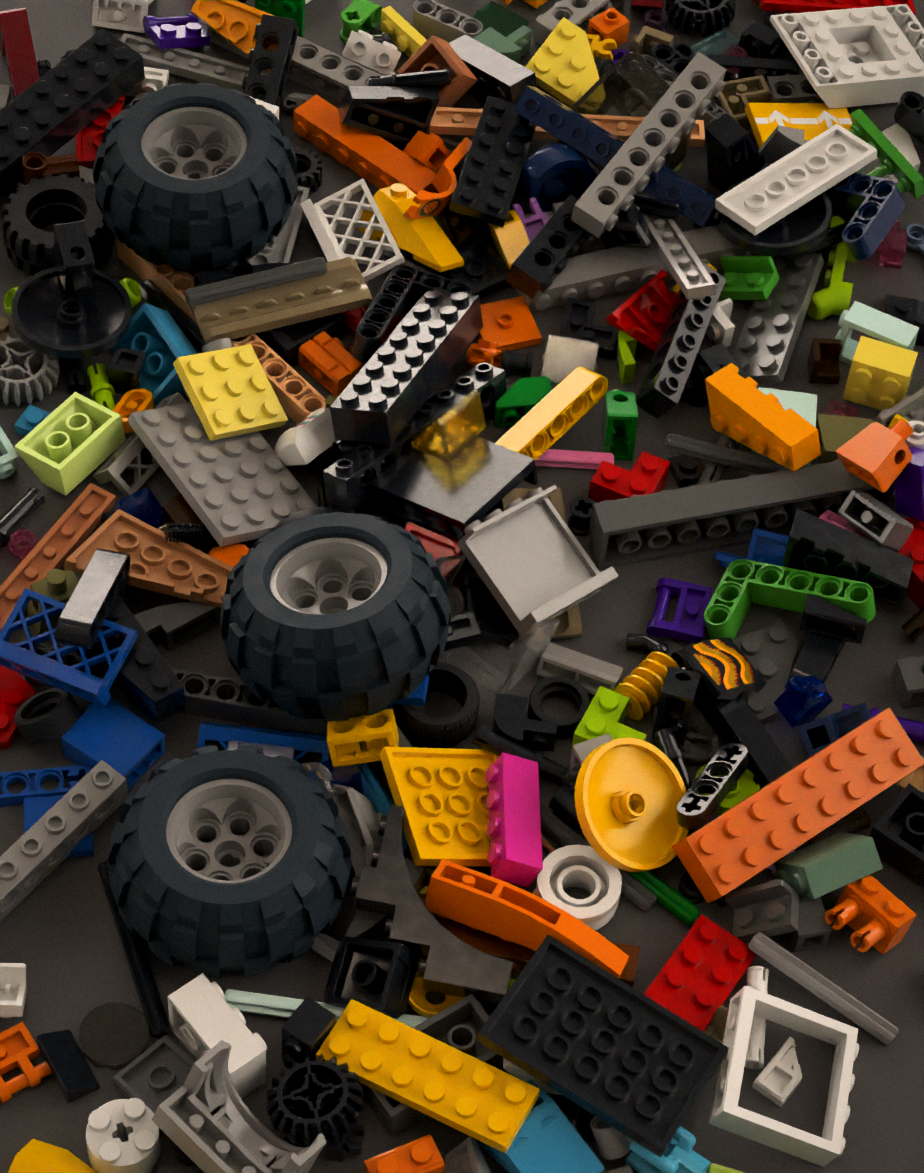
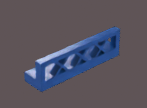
(299, 741)

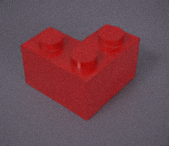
(614, 483)

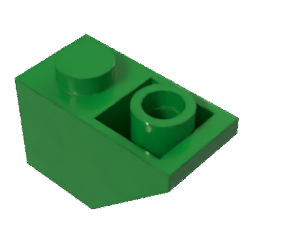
(520, 400)

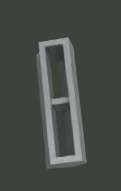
(583, 668)

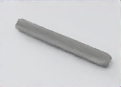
(823, 988)

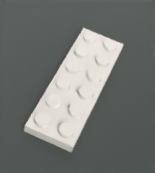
(795, 179)

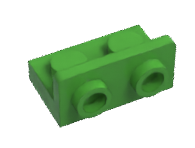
(748, 277)

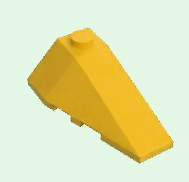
(418, 236)

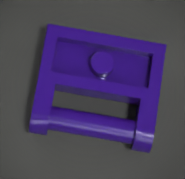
(176, 31)
(689, 615)

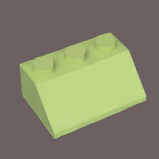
(71, 442)

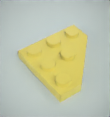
(565, 63)

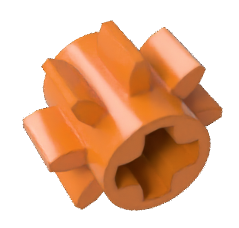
(484, 352)

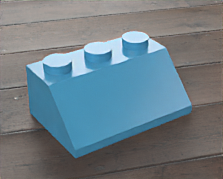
(159, 336)

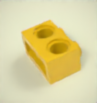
(361, 738)

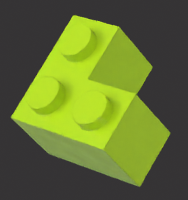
(604, 716)

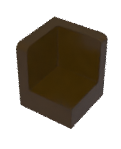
(824, 361)

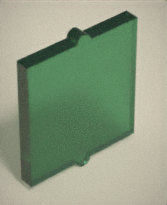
(500, 19)

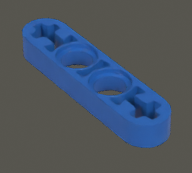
(34, 778)

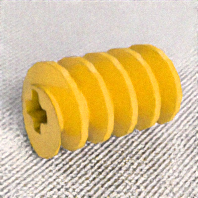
(645, 683)

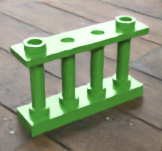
(892, 160)

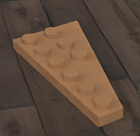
(154, 563)

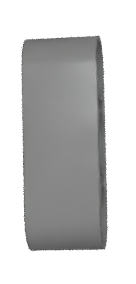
(442, 21)

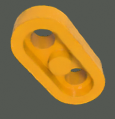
(133, 401)

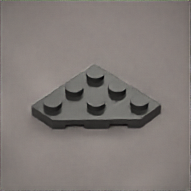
(772, 655)

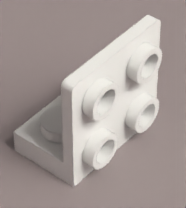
(120, 14)

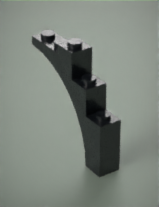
(450, 963)

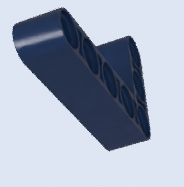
(876, 206)

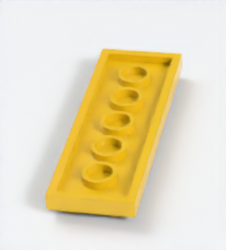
(430, 1075)

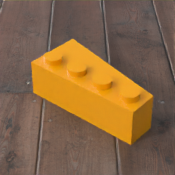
(759, 420)

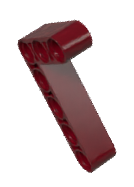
(18, 49)

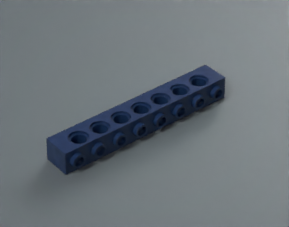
(602, 147)

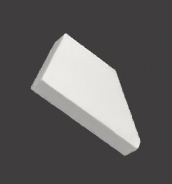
(780, 1075)

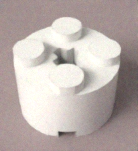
(118, 1122)

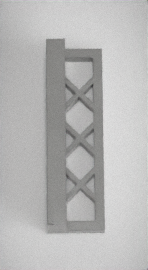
(130, 451)

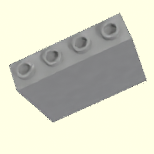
(532, 561)

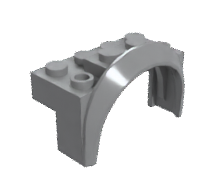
(233, 1136)

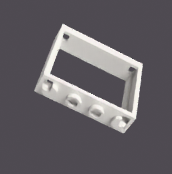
(764, 1130)

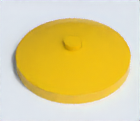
(629, 804)

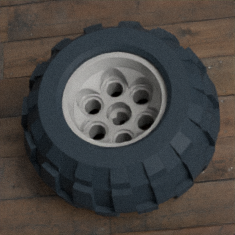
(195, 176)
(335, 616)
(240, 905)

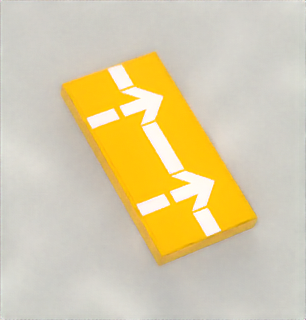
(810, 117)

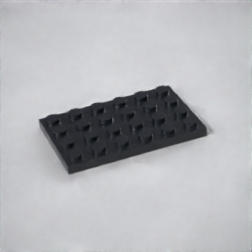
(602, 1045)

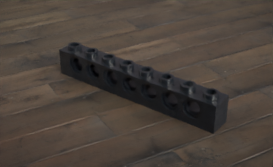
(350, 476)

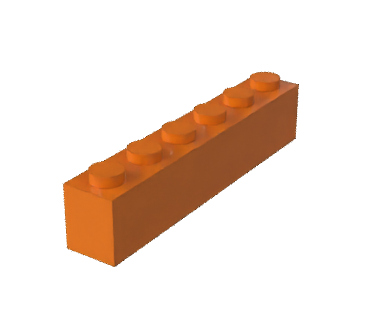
(358, 149)

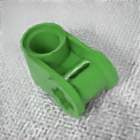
(359, 16)

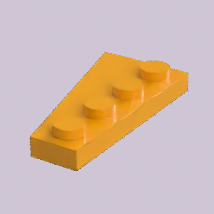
(232, 21)

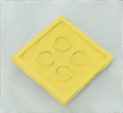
(230, 392)

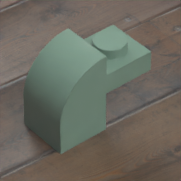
(512, 46)

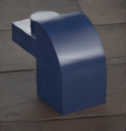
(827, 729)

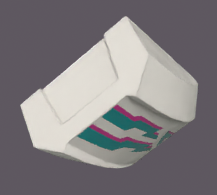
(307, 439)

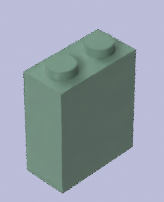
(829, 864)

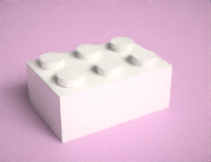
(204, 1018)

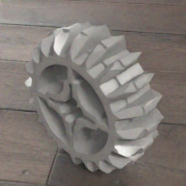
(25, 372)

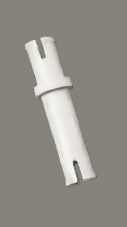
(755, 1053)

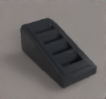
(831, 621)

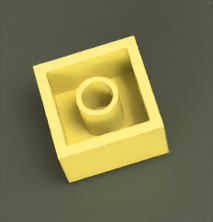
(879, 374)

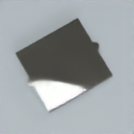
(567, 354)

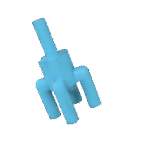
(675, 1159)

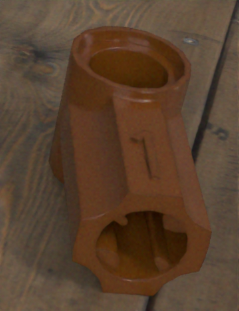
(37, 165)

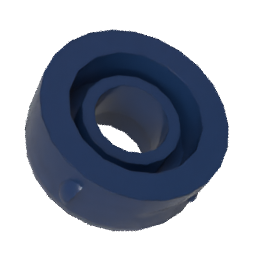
(554, 174)

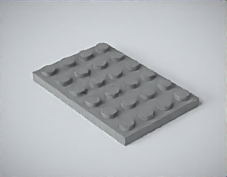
(228, 481)

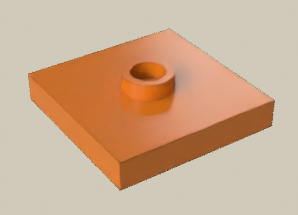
(509, 324)

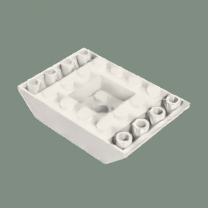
(857, 53)

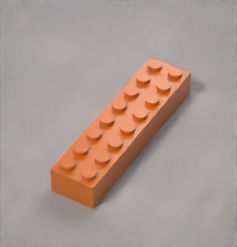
(798, 805)

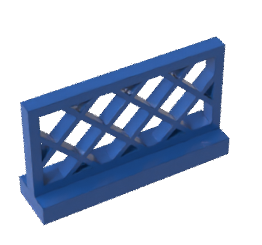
(57, 673)

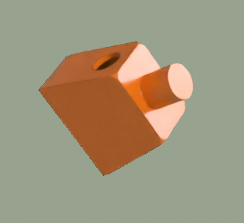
(877, 453)

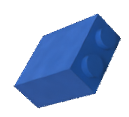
(116, 738)

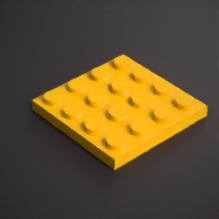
(442, 802)

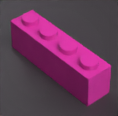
(514, 819)

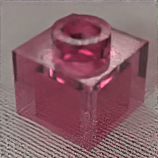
(892, 248)

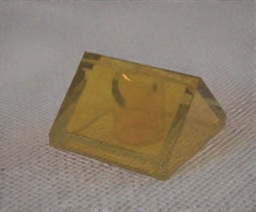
(453, 428)

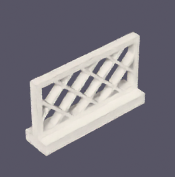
(329, 240)

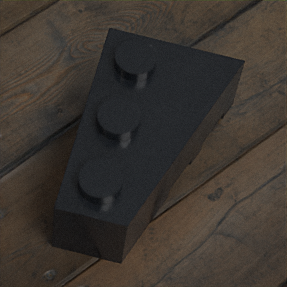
(389, 110)
(730, 153)

